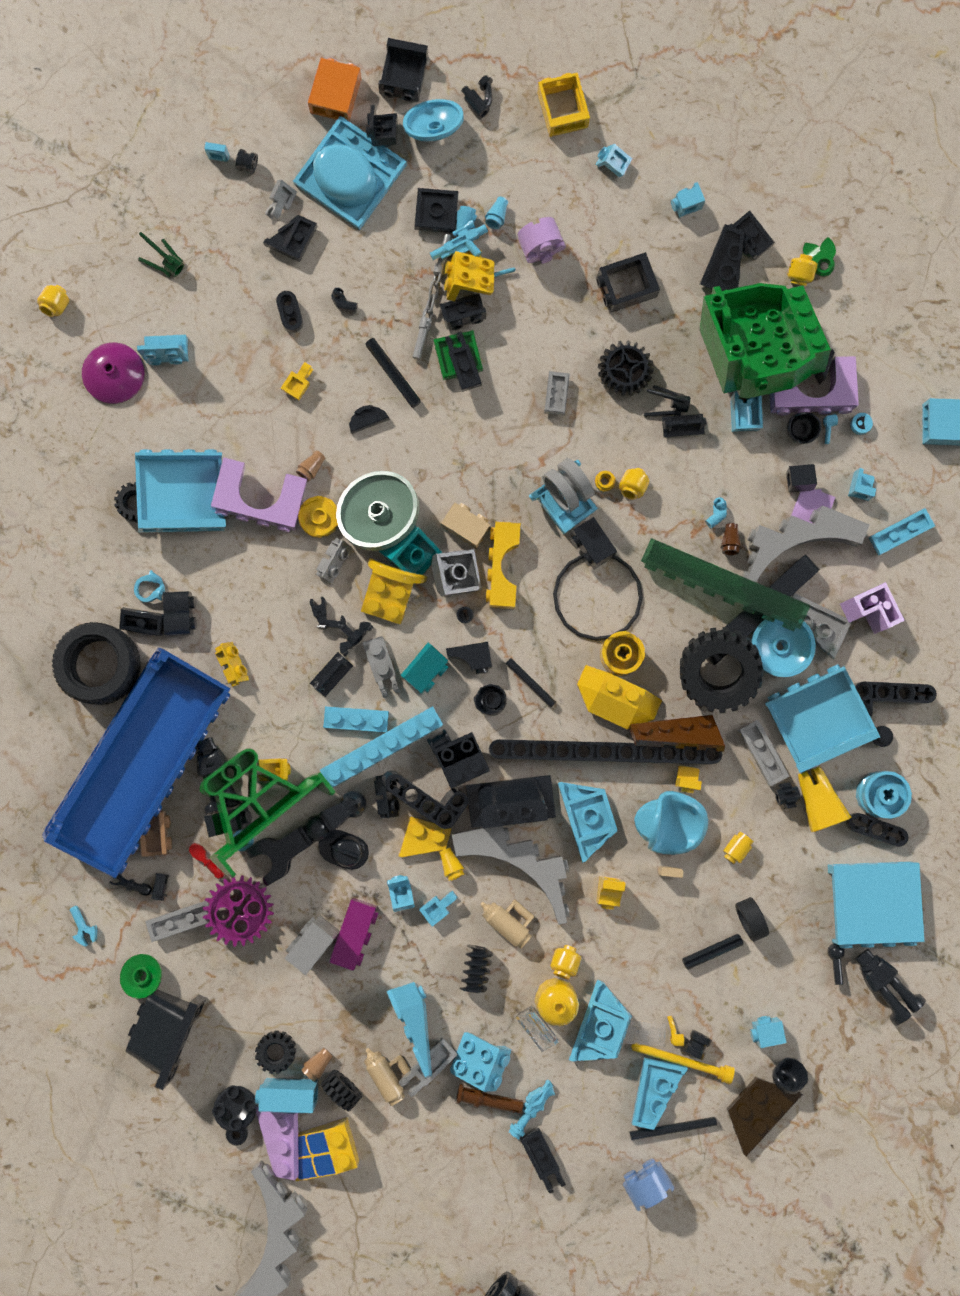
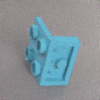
(164, 349)

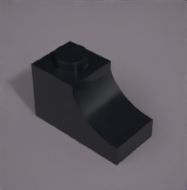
(475, 655)
(239, 822)

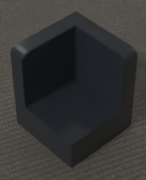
(801, 478)

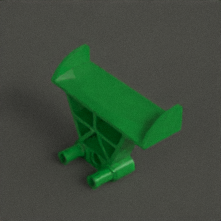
(241, 763)

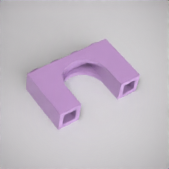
(841, 396)
(281, 514)

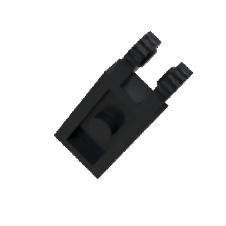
(463, 363)
(542, 1158)

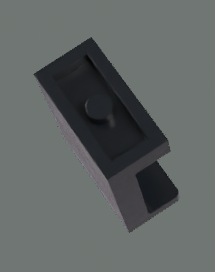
(403, 70)

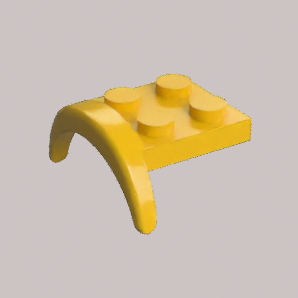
(389, 591)

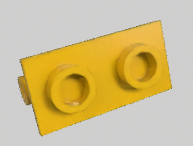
(228, 655)

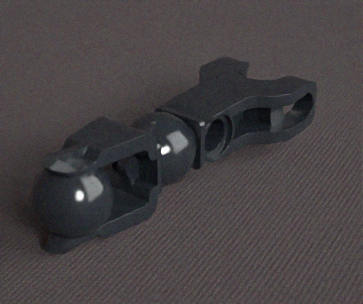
(314, 830)

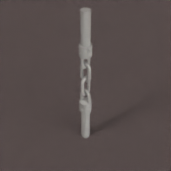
(425, 323)

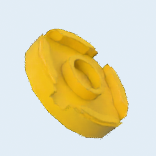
(318, 516)

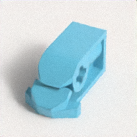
(746, 415)

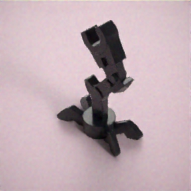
(353, 639)

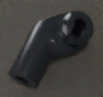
(341, 302)

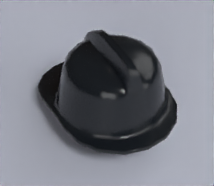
(344, 850)

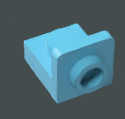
(614, 159)

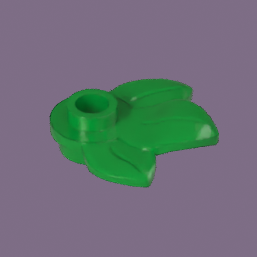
(822, 254)

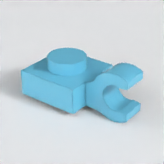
(436, 909)

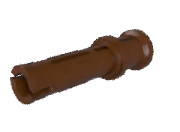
(479, 1098)

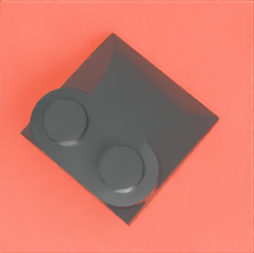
(456, 573)

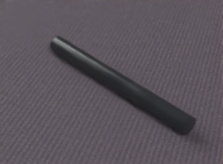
(673, 1128)

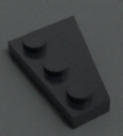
(725, 260)

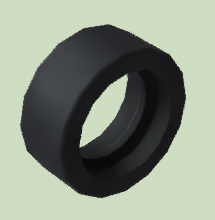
(752, 919)

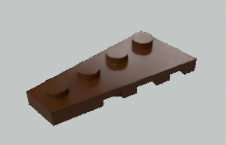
(681, 732)

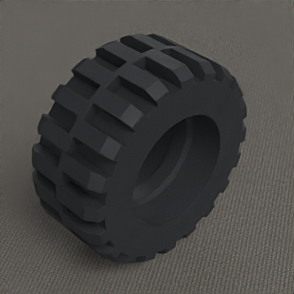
(721, 696)

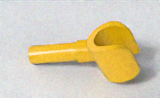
(676, 1039)

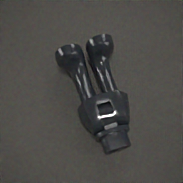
(208, 760)
(878, 974)

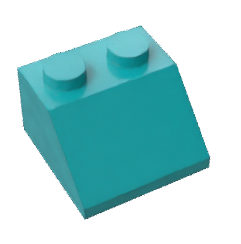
(413, 553)
(425, 668)

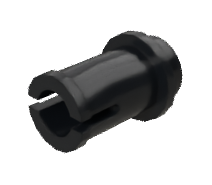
(160, 887)

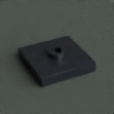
(436, 210)

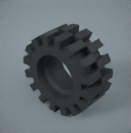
(122, 499)
(275, 1065)
(341, 1090)

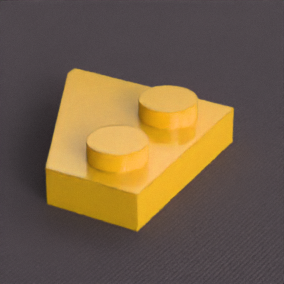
(423, 838)

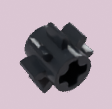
(787, 795)

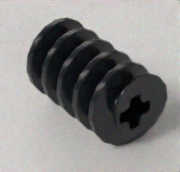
(477, 969)

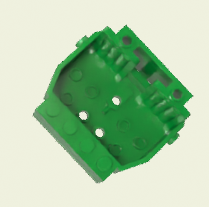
(744, 339)

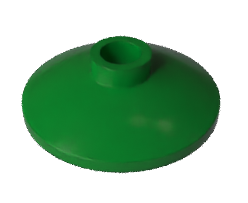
(132, 972)

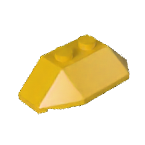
(616, 698)

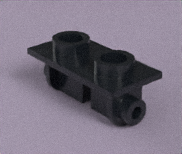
(683, 425)
(331, 674)
(389, 805)

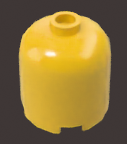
(557, 1002)

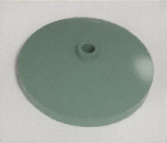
(378, 510)

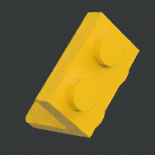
(470, 274)

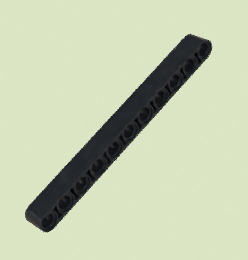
(594, 755)

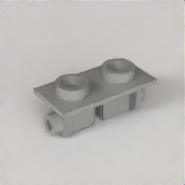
(339, 552)

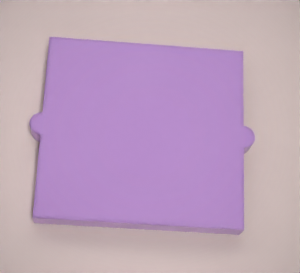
(811, 500)

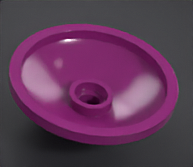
(122, 381)

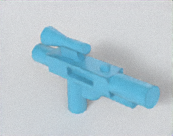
(462, 243)

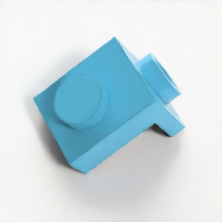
(400, 893)

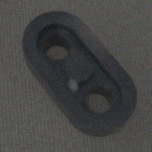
(290, 312)

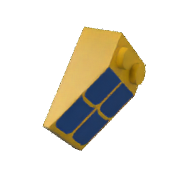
(326, 1150)

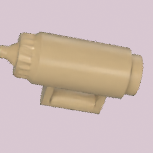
(506, 924)
(384, 1076)

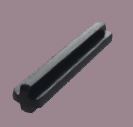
(712, 951)

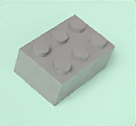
(307, 949)

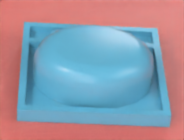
(349, 173)

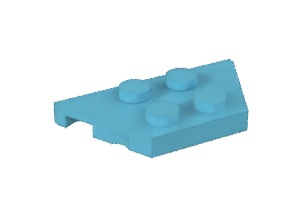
(588, 816)
(602, 1027)

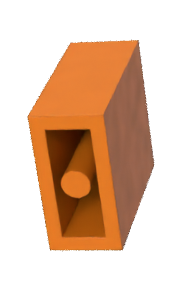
(334, 89)

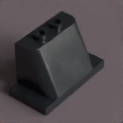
(511, 802)
(162, 1032)

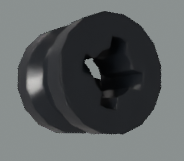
(246, 161)

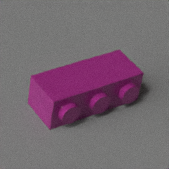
(354, 934)

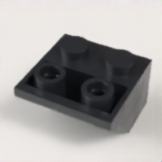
(461, 760)

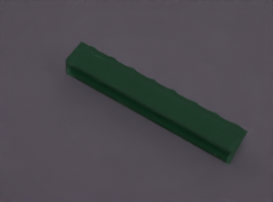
(725, 583)

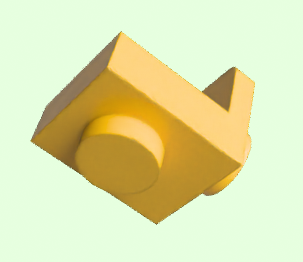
(276, 766)
(688, 779)

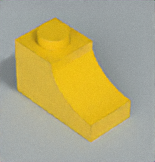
(610, 892)

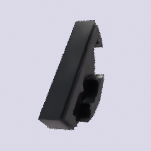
(367, 417)

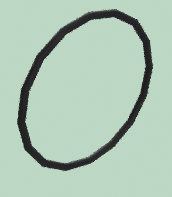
(585, 635)

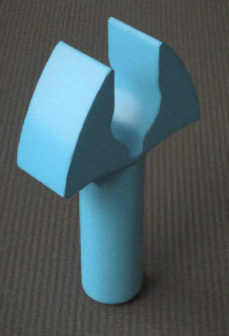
(82, 927)

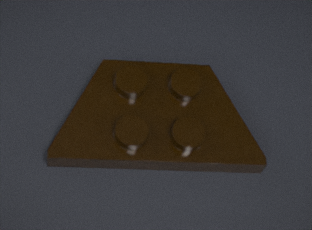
(758, 1111)

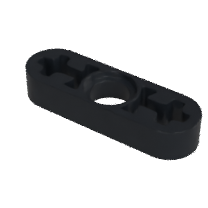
(893, 829)

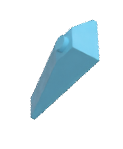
(411, 1009)

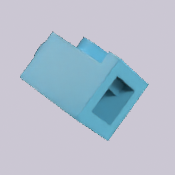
(688, 200)

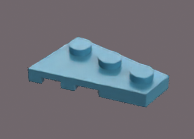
(655, 1089)

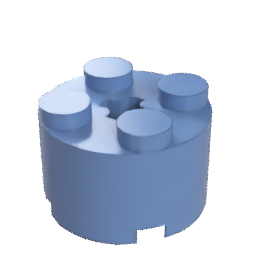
(647, 1185)

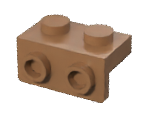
(157, 840)

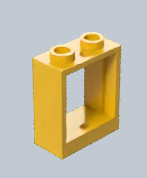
(569, 122)

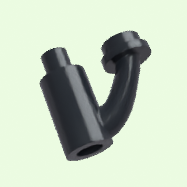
(475, 102)

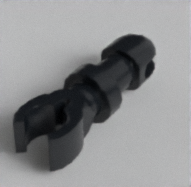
(130, 885)

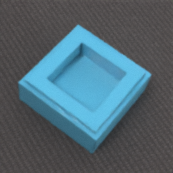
(216, 152)

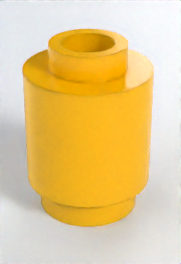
(738, 848)

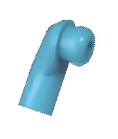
(719, 512)

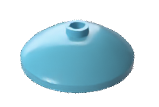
(433, 120)
(797, 648)

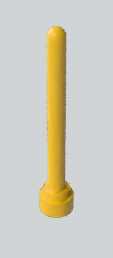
(724, 1073)

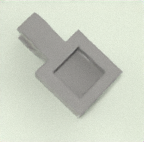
(282, 199)

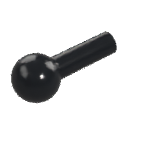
(836, 955)

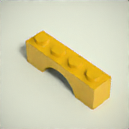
(506, 538)

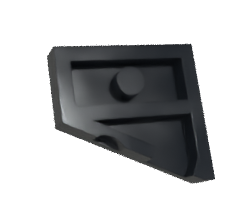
(293, 238)

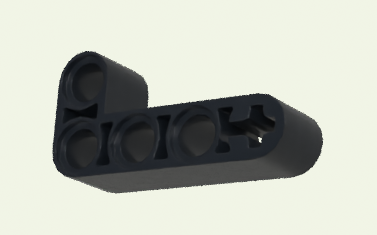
(892, 693)
(420, 797)

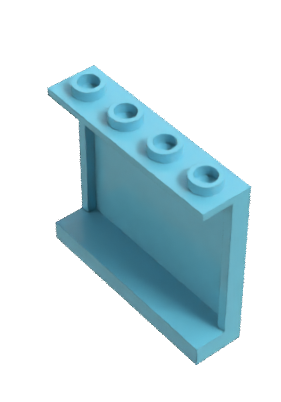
(177, 490)
(822, 718)
(877, 904)

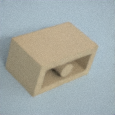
(465, 524)

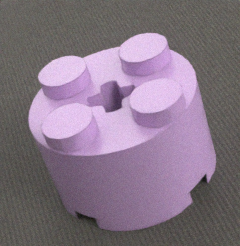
(541, 240)

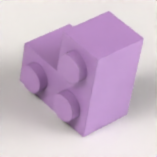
(876, 606)

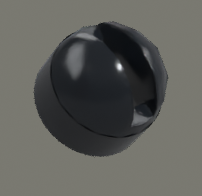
(461, 615)

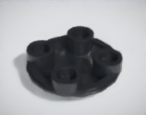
(234, 1108)

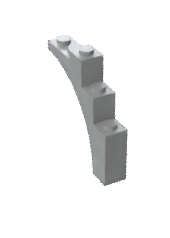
(825, 526)
(521, 854)
(282, 1213)

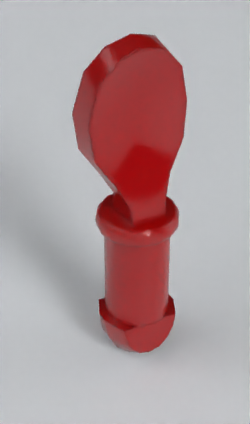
(199, 853)

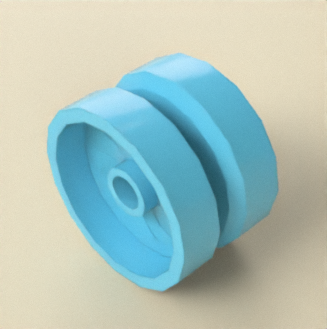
(889, 804)

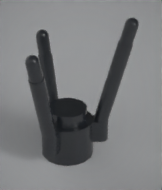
(678, 401)

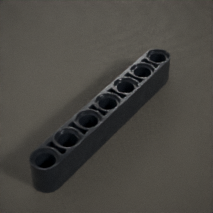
(786, 584)

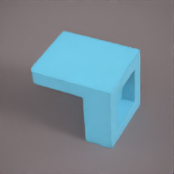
(862, 485)

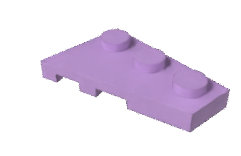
(281, 1141)

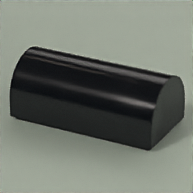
(141, 621)

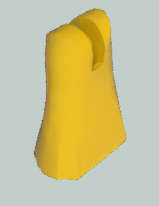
(821, 801)

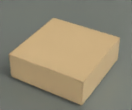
(670, 871)

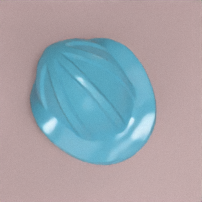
(672, 823)

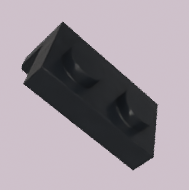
(382, 128)
(756, 238)
(463, 311)

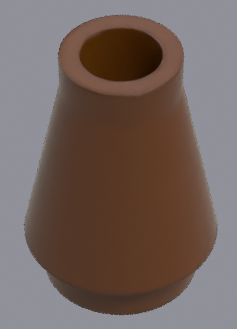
(731, 540)

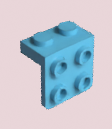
(480, 1062)

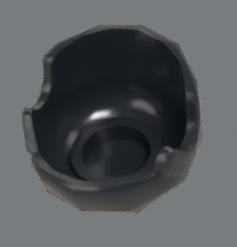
(804, 427)
(490, 700)
(790, 1076)

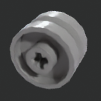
(568, 485)

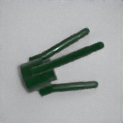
(172, 264)

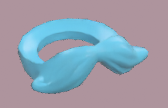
(157, 594)

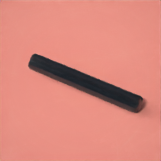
(393, 373)

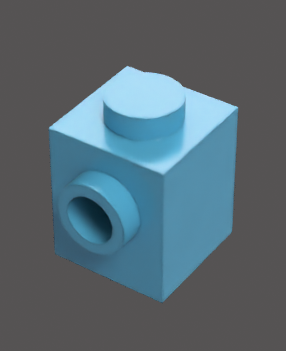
(767, 1032)

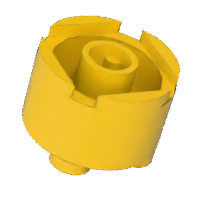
(627, 643)

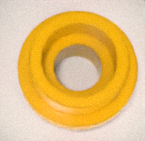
(609, 476)

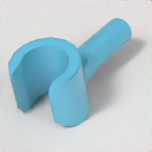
(828, 421)

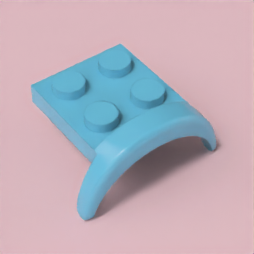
(564, 520)

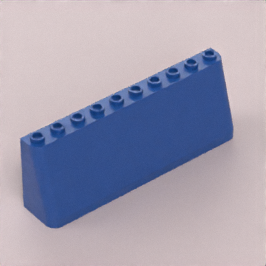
(136, 763)

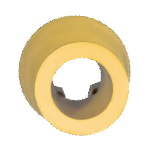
(451, 865)

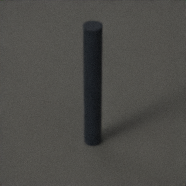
(530, 682)

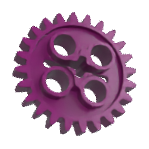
(254, 922)

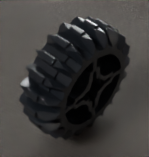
(633, 365)

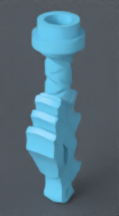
(534, 1103)

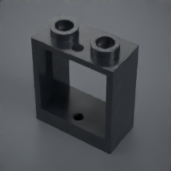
(647, 275)

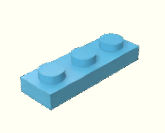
(901, 531)
(356, 719)

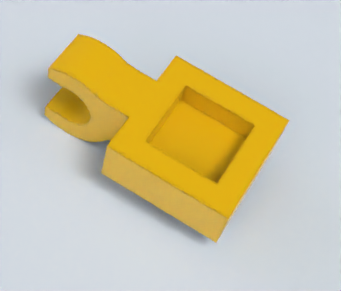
(296, 384)

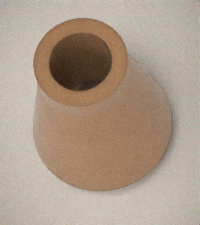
(309, 468)
(316, 1065)

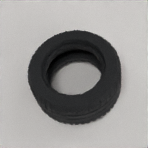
(73, 643)

